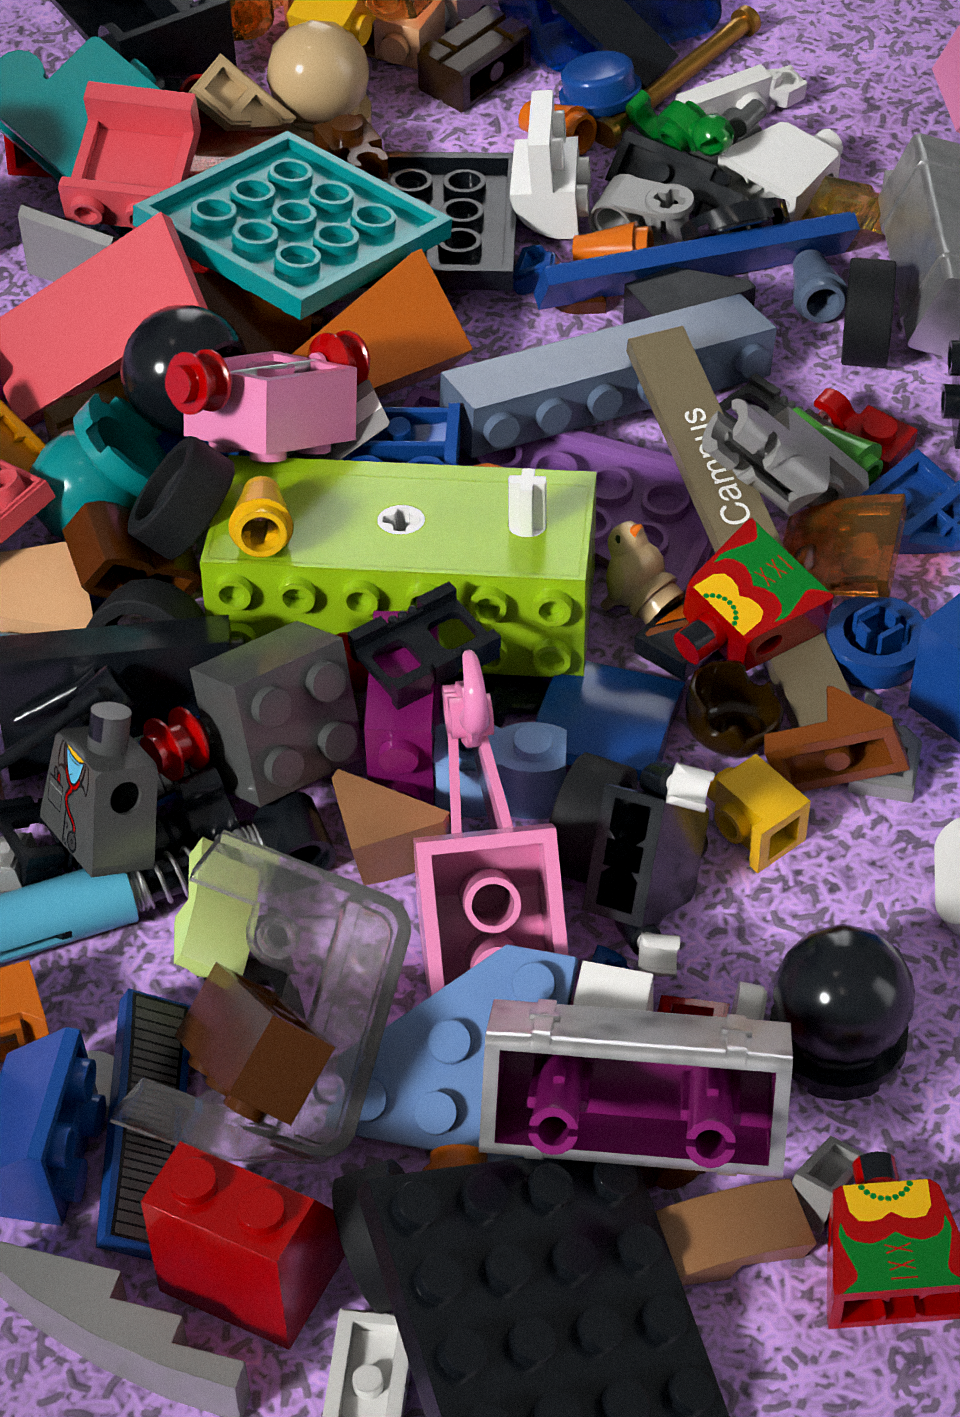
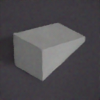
(819, 1175)

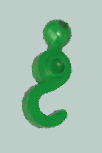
(681, 126)

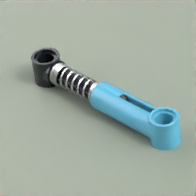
(83, 906)

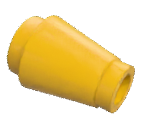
(261, 519)

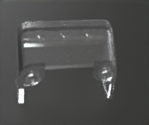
(342, 968)

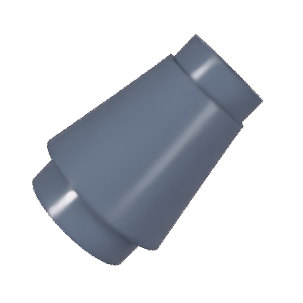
(818, 287)

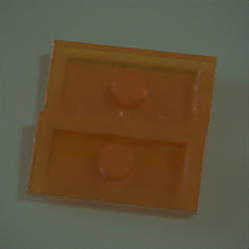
(850, 543)

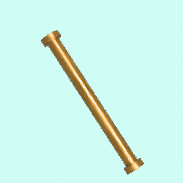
(743, 22)

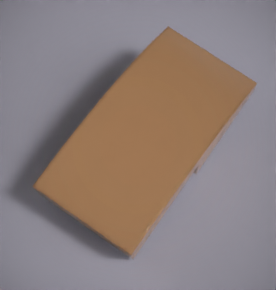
(735, 1228)

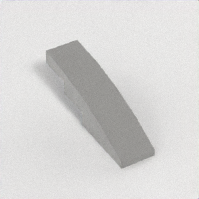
(90, 1314)

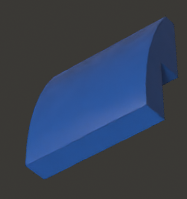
(613, 713)

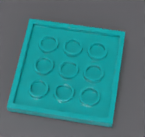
(295, 223)

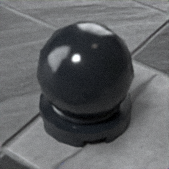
(846, 1010)

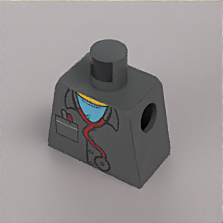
(103, 794)

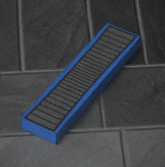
(132, 1160)

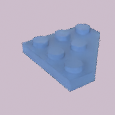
(432, 1057)

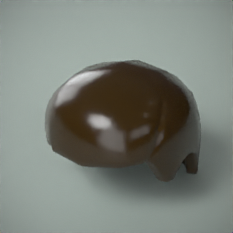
(730, 710)

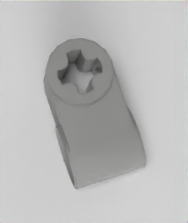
(643, 201)

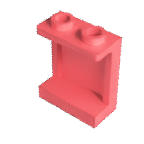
(129, 151)

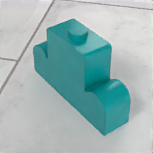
(49, 114)

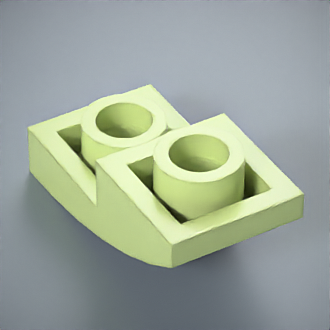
(210, 926)

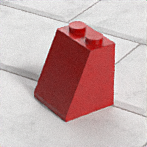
(239, 1244)

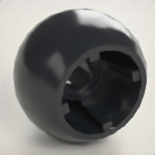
(156, 343)

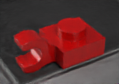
(870, 424)

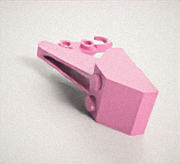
(483, 884)

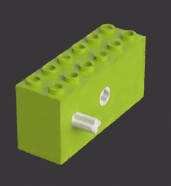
(392, 531)

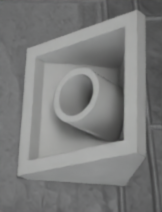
(57, 244)

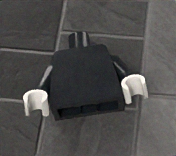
(649, 858)

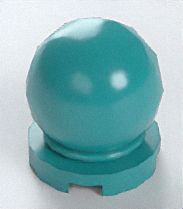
(100, 460)

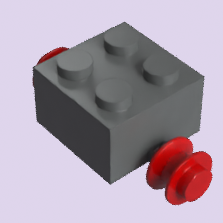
(268, 715)

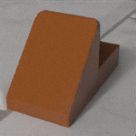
(846, 748)

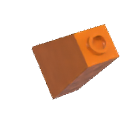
(404, 326)

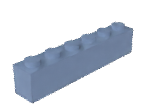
(591, 375)

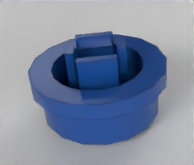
(599, 82)
(874, 640)

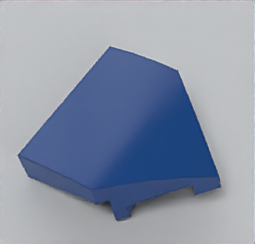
(931, 504)

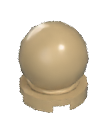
(318, 75)

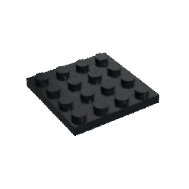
(537, 1292)

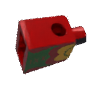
(751, 602)
(890, 1249)

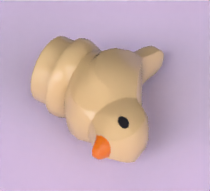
(638, 574)

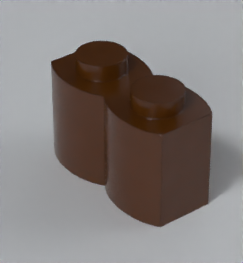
(111, 557)

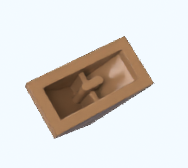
(383, 826)

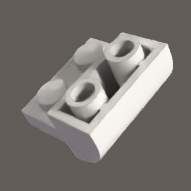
(548, 174)

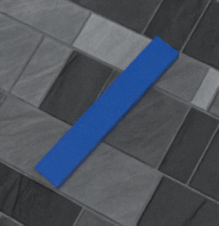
(717, 254)

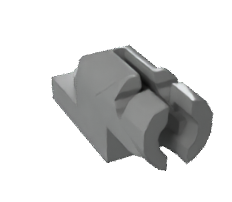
(782, 457)

